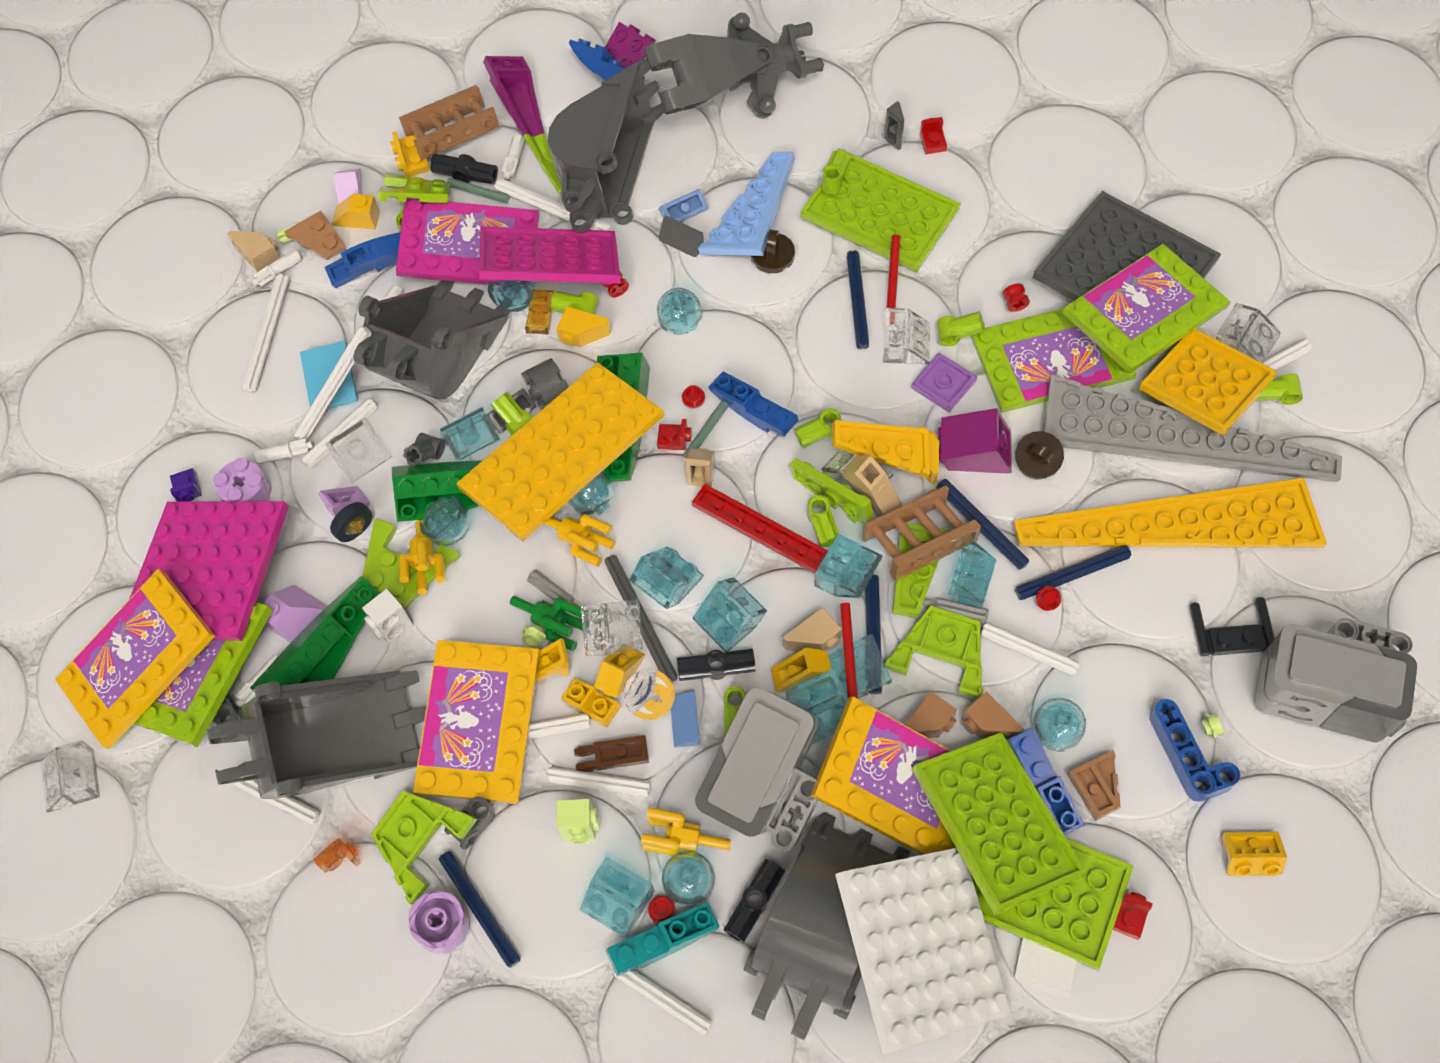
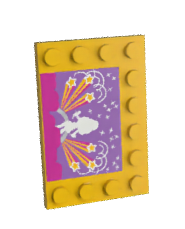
(134, 658)
(477, 722)
(873, 780)

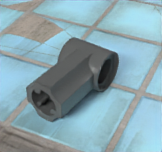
(423, 449)

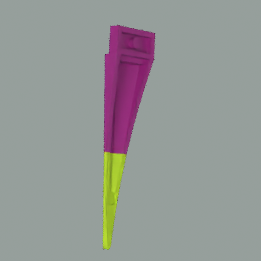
(515, 88)

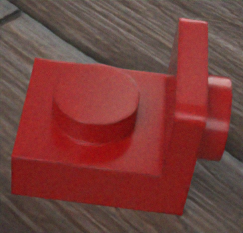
(932, 135)
(674, 436)
(1132, 915)

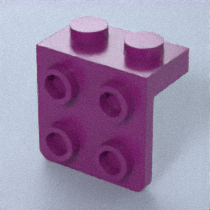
(628, 44)

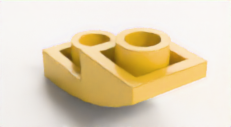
(588, 700)

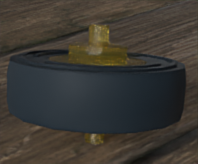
(351, 522)

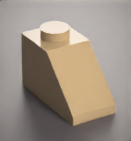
(255, 248)
(700, 467)
(815, 632)

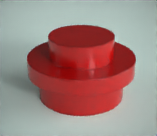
(693, 396)
(1048, 598)
(661, 909)

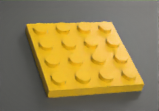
(1208, 381)

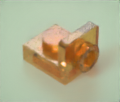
(333, 855)

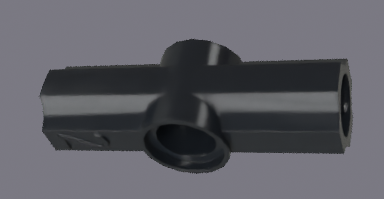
(464, 168)
(699, 666)
(746, 916)

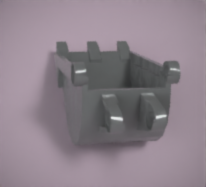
(602, 146)
(428, 337)
(323, 733)
(808, 930)

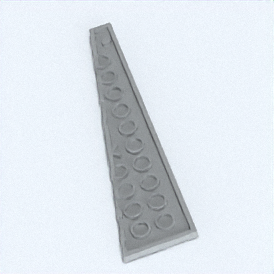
(1124, 426)

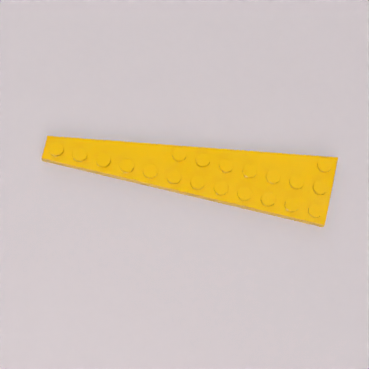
(1233, 517)

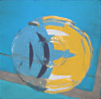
(649, 694)

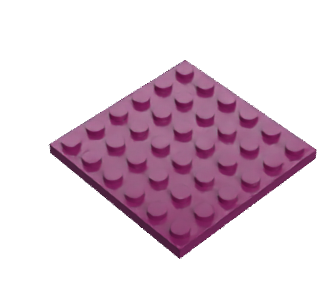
(216, 557)

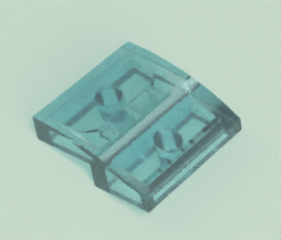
(869, 666)

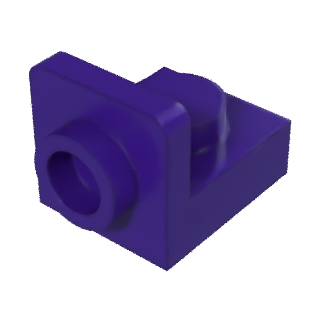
(185, 486)

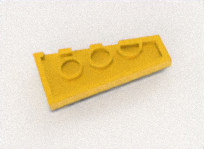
(891, 445)

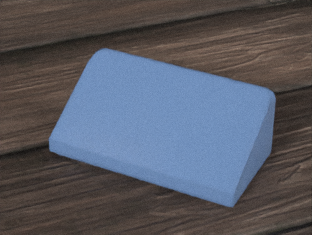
(685, 206)
(685, 720)

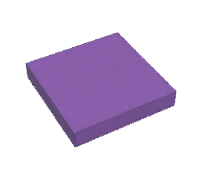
(944, 382)

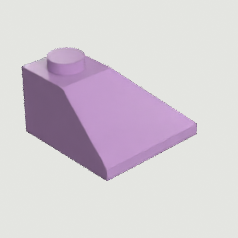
(291, 611)

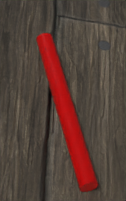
(893, 271)
(848, 647)

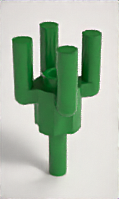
(553, 618)

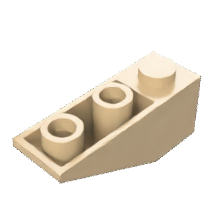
(873, 482)

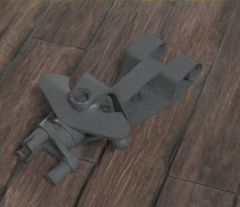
(714, 63)

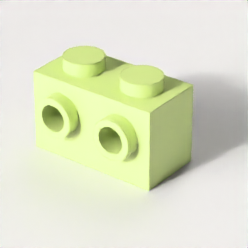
(577, 820)

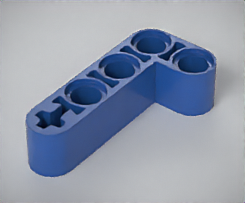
(1189, 749)

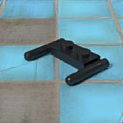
(1234, 638)

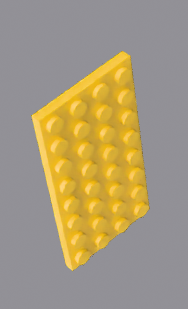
(560, 451)

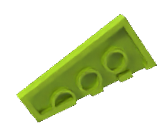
(839, 495)
(912, 589)

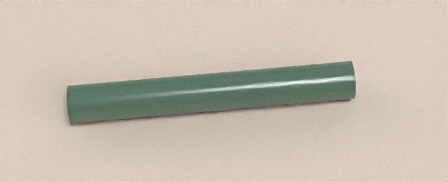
(478, 190)
(708, 426)

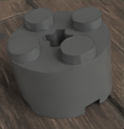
(544, 382)

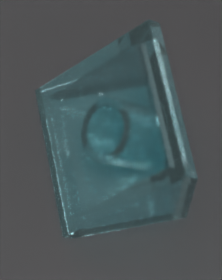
(469, 434)

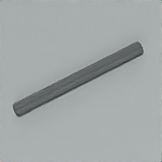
(648, 632)

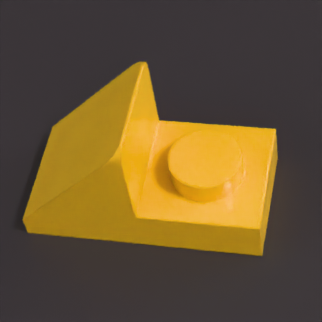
(552, 661)

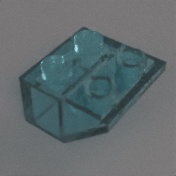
(846, 568)
(972, 575)
(665, 576)
(729, 613)
(822, 697)
(616, 897)

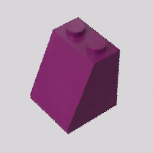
(976, 442)

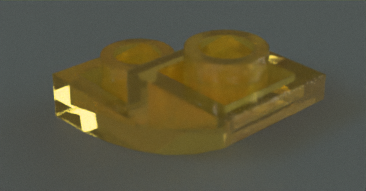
(539, 312)

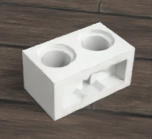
(386, 617)

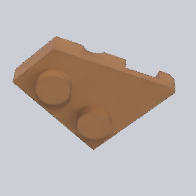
(317, 236)
(1098, 785)

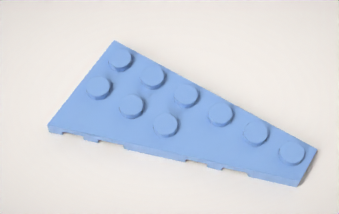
(751, 215)

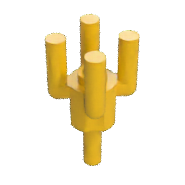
(580, 535)
(421, 558)
(678, 834)

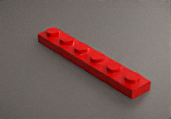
(759, 528)

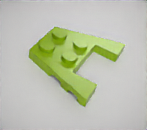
(414, 188)
(382, 565)
(947, 639)
(407, 831)

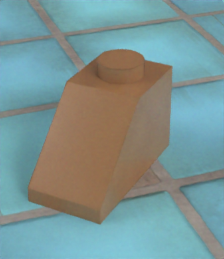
(932, 717)
(989, 718)

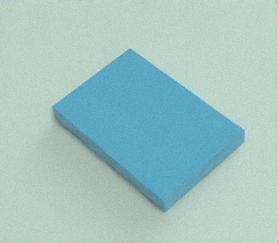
(317, 367)

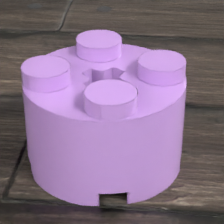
(242, 482)
(441, 937)

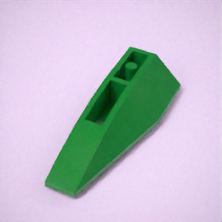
(635, 372)
(423, 484)
(325, 642)

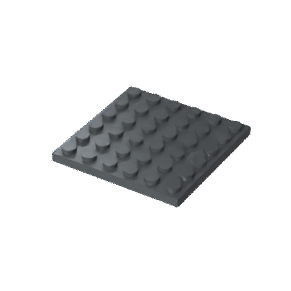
(1110, 239)

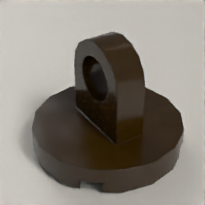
(777, 254)
(1039, 455)

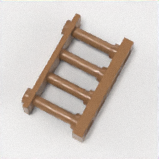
(443, 111)
(922, 553)

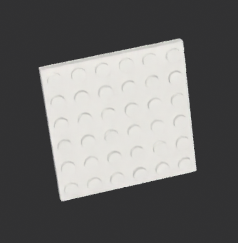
(922, 948)

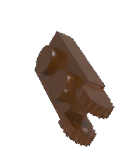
(613, 754)

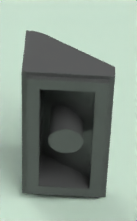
(894, 125)
(680, 236)
(522, 399)

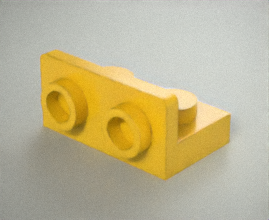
(408, 156)
(1254, 853)

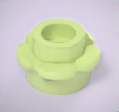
(533, 636)
(1212, 725)

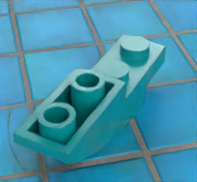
(662, 940)

